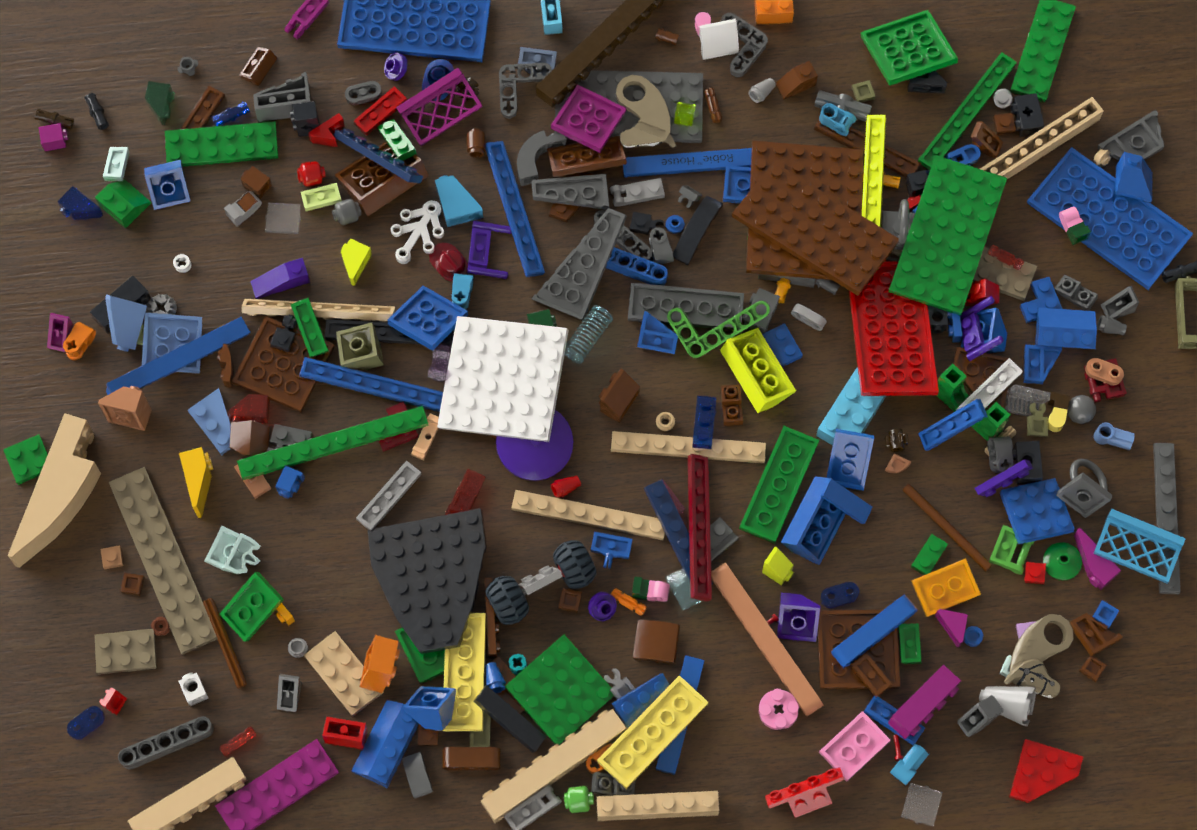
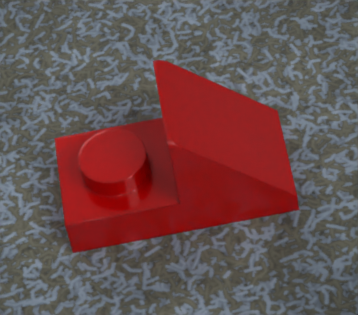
(323, 133)

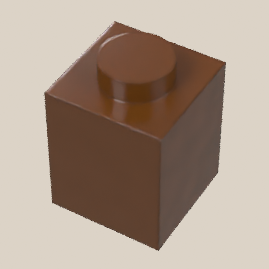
(256, 181)

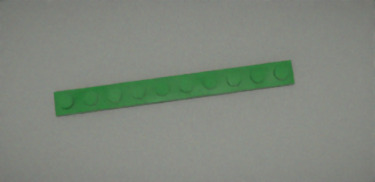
(332, 443)

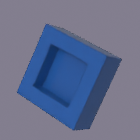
(1105, 613)

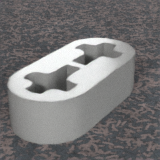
(808, 317)

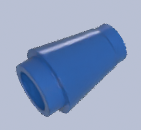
(494, 678)

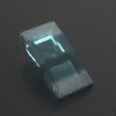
(680, 587)

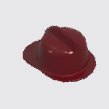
(448, 260)

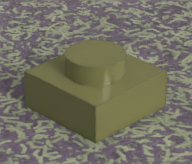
(863, 91)

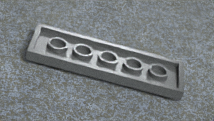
(701, 306)

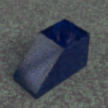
(78, 206)

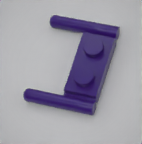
(480, 249)
(972, 331)

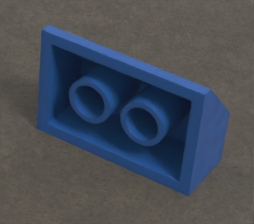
(1066, 328)

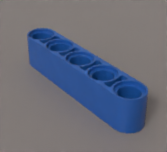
(634, 263)
(874, 631)

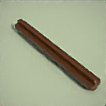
(225, 643)

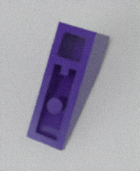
(281, 278)

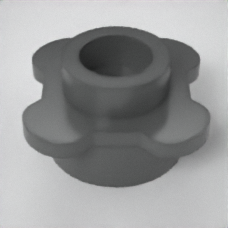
(187, 61)

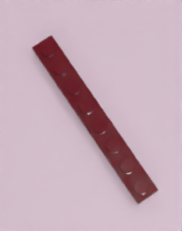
(699, 528)

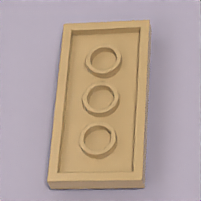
(341, 673)

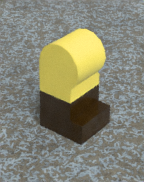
(1059, 411)

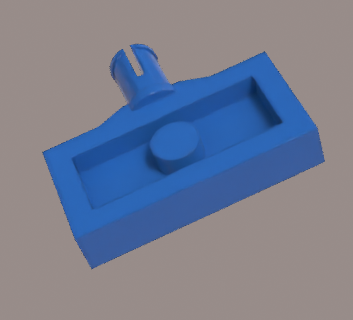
(611, 547)

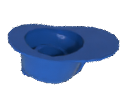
(435, 71)

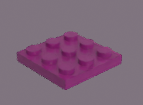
(588, 118)

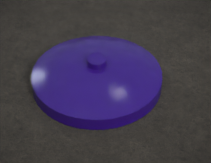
(537, 459)

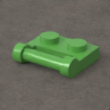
(1005, 548)

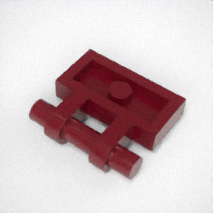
(1110, 391)

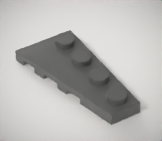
(577, 191)

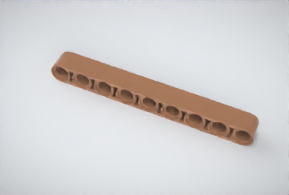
(766, 639)

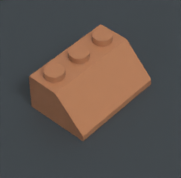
(126, 408)

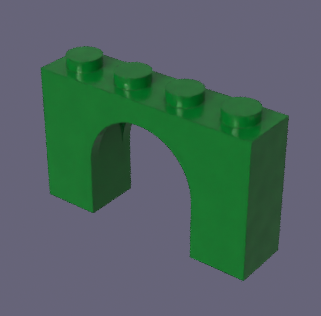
(953, 395)

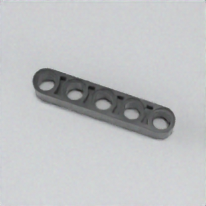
(156, 743)

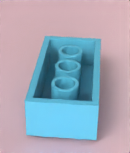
(849, 411)

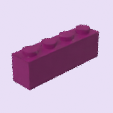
(924, 702)

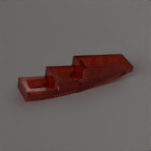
(466, 492)

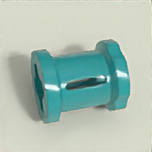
(516, 658)

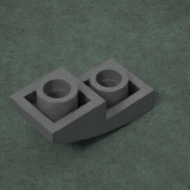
(1075, 293)
(417, 775)
(608, 785)

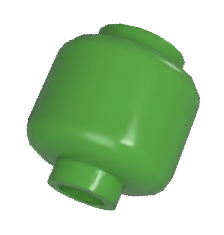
(578, 799)

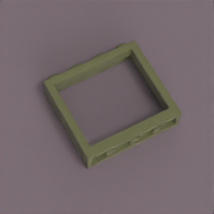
(1184, 284)

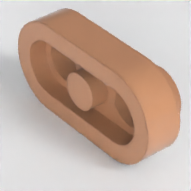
(1104, 372)

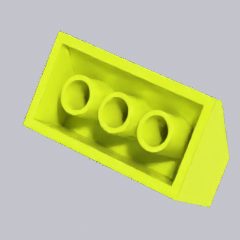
(757, 370)

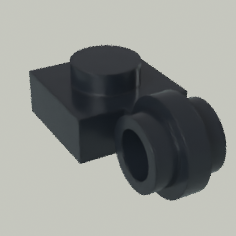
(284, 338)

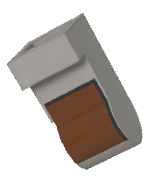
(242, 208)

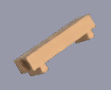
(422, 445)

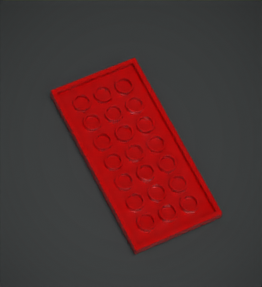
(892, 340)

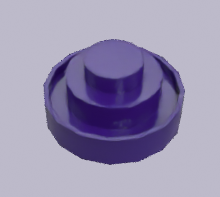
(395, 66)
(602, 606)

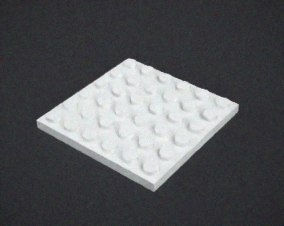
(503, 378)

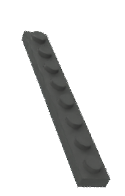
(1166, 509)

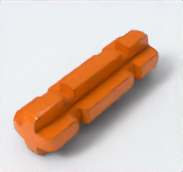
(629, 602)

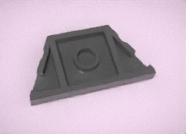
(1139, 138)

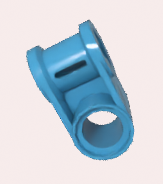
(837, 120)
(462, 289)

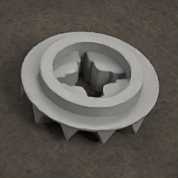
(170, 306)

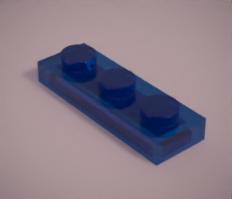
(704, 422)

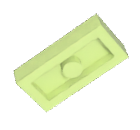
(321, 197)

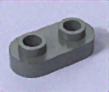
(363, 92)

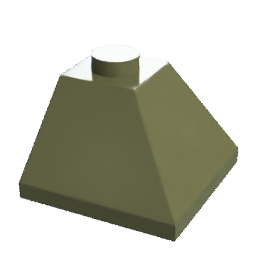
(359, 347)

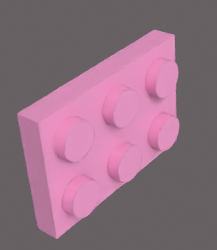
(854, 745)

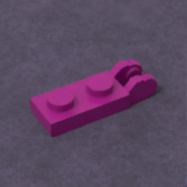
(305, 16)

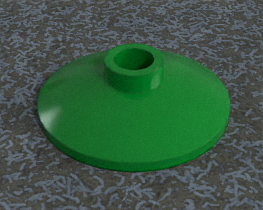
(1059, 569)

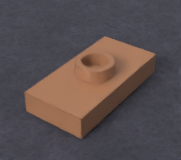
(256, 485)

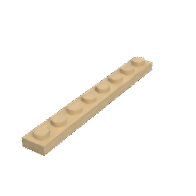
(324, 310)
(682, 447)
(588, 514)

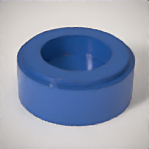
(973, 636)

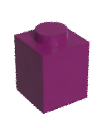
(53, 137)

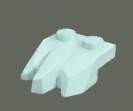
(232, 551)

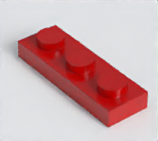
(380, 111)

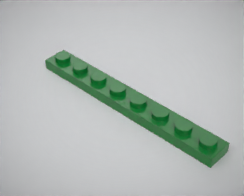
(968, 110)

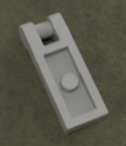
(637, 192)
(532, 809)

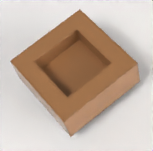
(112, 557)

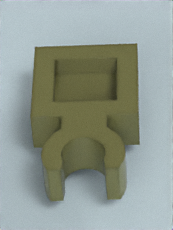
(1037, 424)

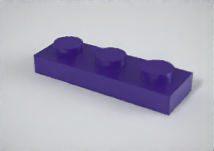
(1004, 479)

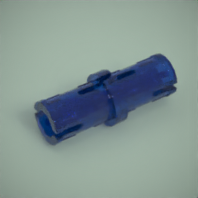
(230, 114)

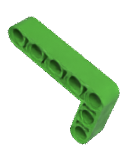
(718, 331)

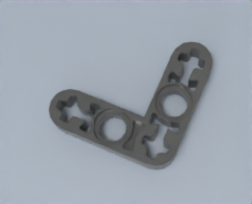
(750, 45)
(512, 80)

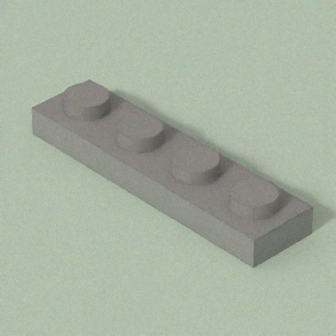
(388, 496)

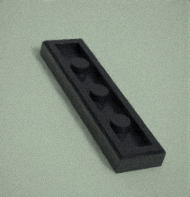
(509, 719)

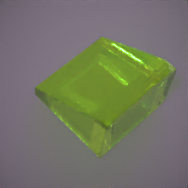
(684, 114)

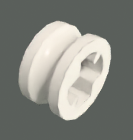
(182, 269)

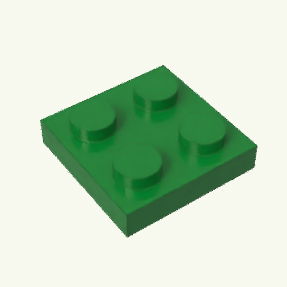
(26, 458)

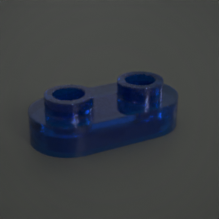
(841, 597)
(86, 724)

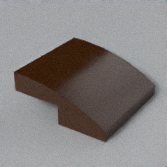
(656, 641)

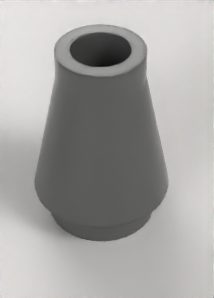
(1110, 325)

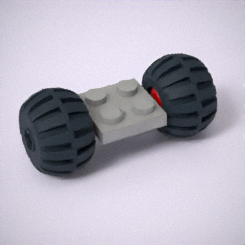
(572, 564)

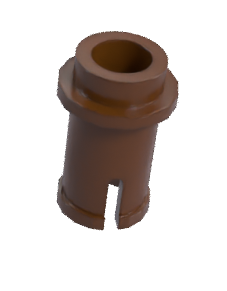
(666, 36)

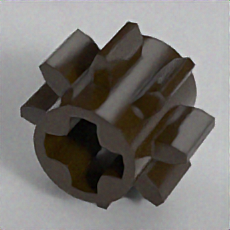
(461, 87)
(896, 440)

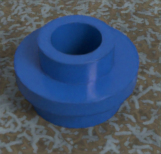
(674, 229)

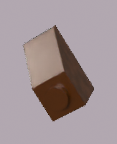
(797, 80)

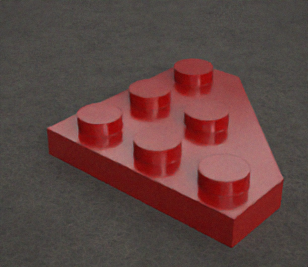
(1042, 770)

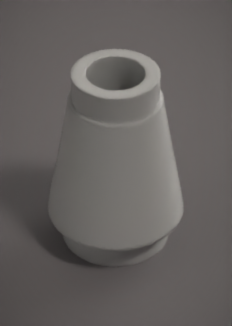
(761, 90)

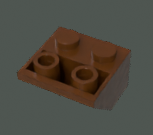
(618, 396)

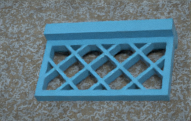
(1143, 530)

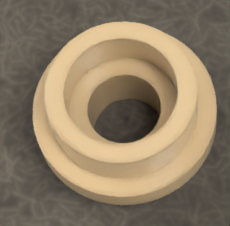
(1102, 158)
(665, 416)

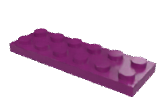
(277, 788)

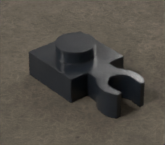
(642, 223)

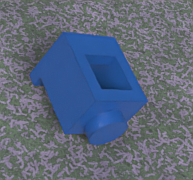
(289, 482)

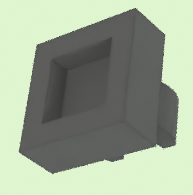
(689, 193)

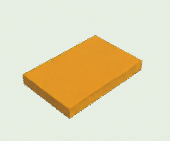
(946, 587)

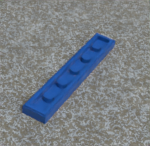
(670, 756)

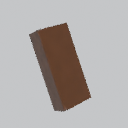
(258, 66)

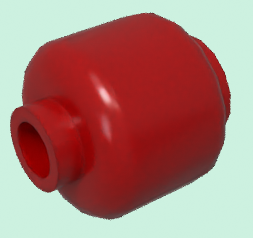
(310, 173)

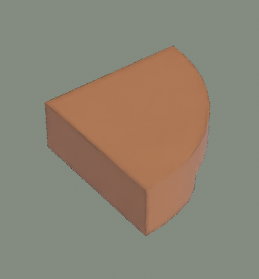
(897, 464)

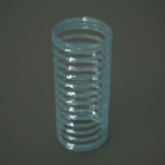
(602, 318)

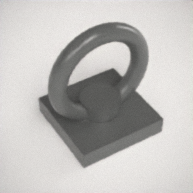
(898, 223)
(1083, 492)

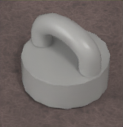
(1002, 98)

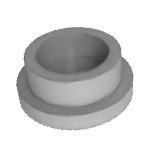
(297, 647)

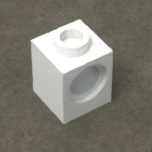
(196, 696)

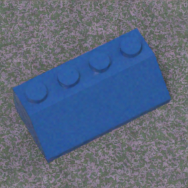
(813, 525)
(386, 744)

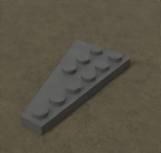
(579, 274)

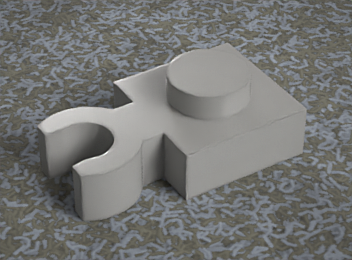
(620, 687)

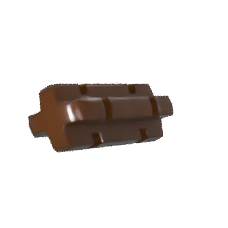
(713, 105)

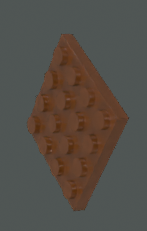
(275, 371)
(836, 627)

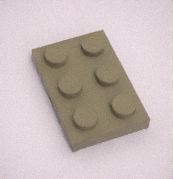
(125, 651)

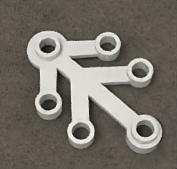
(418, 228)

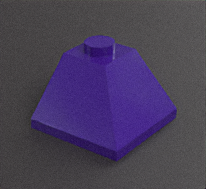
(797, 618)

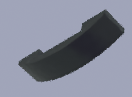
(696, 229)

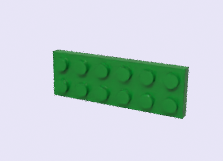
(1043, 48)
(222, 144)
(779, 484)

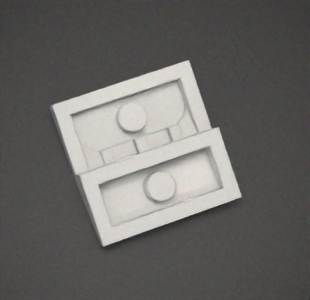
(719, 39)

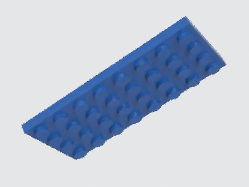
(416, 27)
(1123, 229)

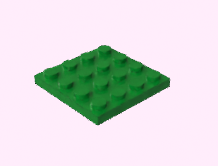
(909, 47)
(560, 690)

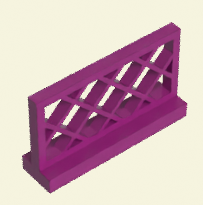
(435, 91)

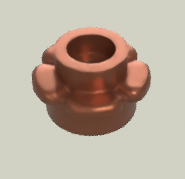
(160, 621)

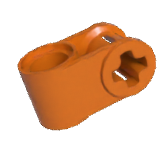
(78, 340)

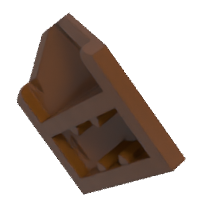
(249, 437)

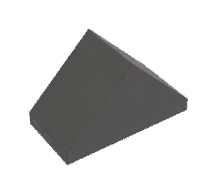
(1121, 304)
(288, 692)

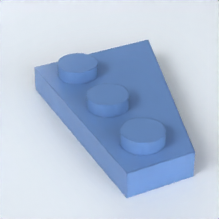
(213, 420)

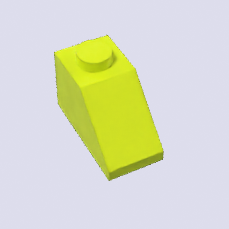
(355, 259)
(778, 567)

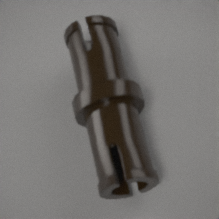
(54, 118)

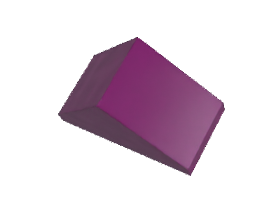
(58, 331)
(953, 623)

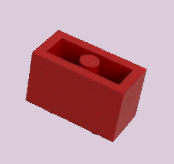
(345, 733)

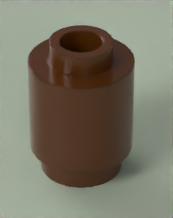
(476, 143)

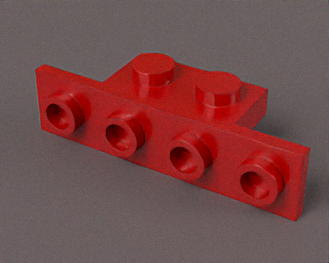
(808, 794)

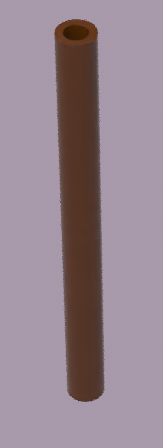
(947, 527)

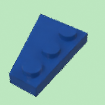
(637, 701)

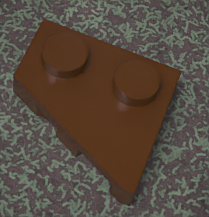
(1093, 634)

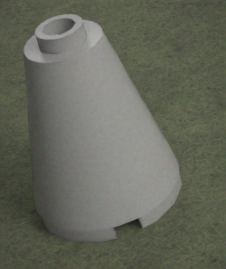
(1015, 701)

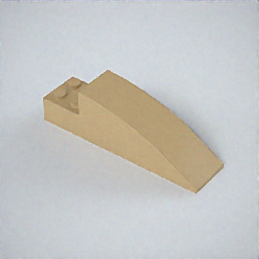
(60, 490)

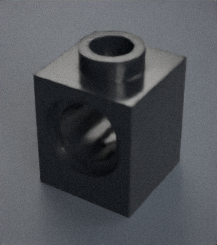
(937, 327)

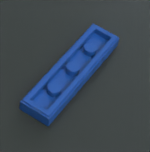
(952, 424)

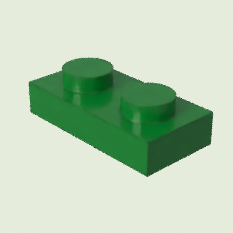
(929, 555)
(909, 644)

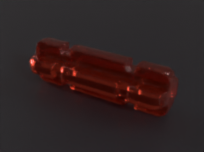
(1006, 257)
(238, 741)

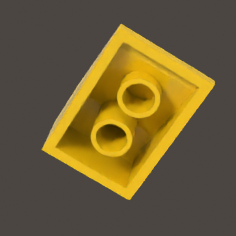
(198, 477)

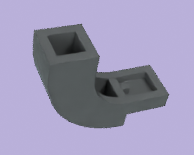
(531, 151)

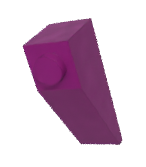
(1098, 569)

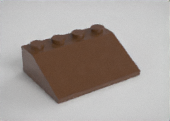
(375, 185)

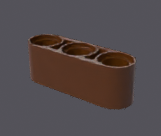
(471, 758)

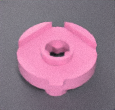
(776, 698)

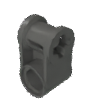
(660, 249)
(1000, 452)

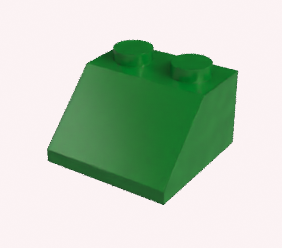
(122, 202)

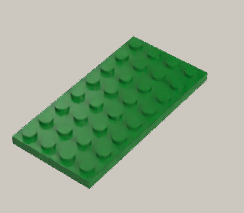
(947, 235)

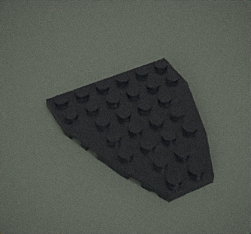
(431, 574)

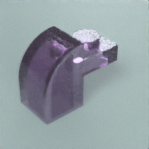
(440, 362)

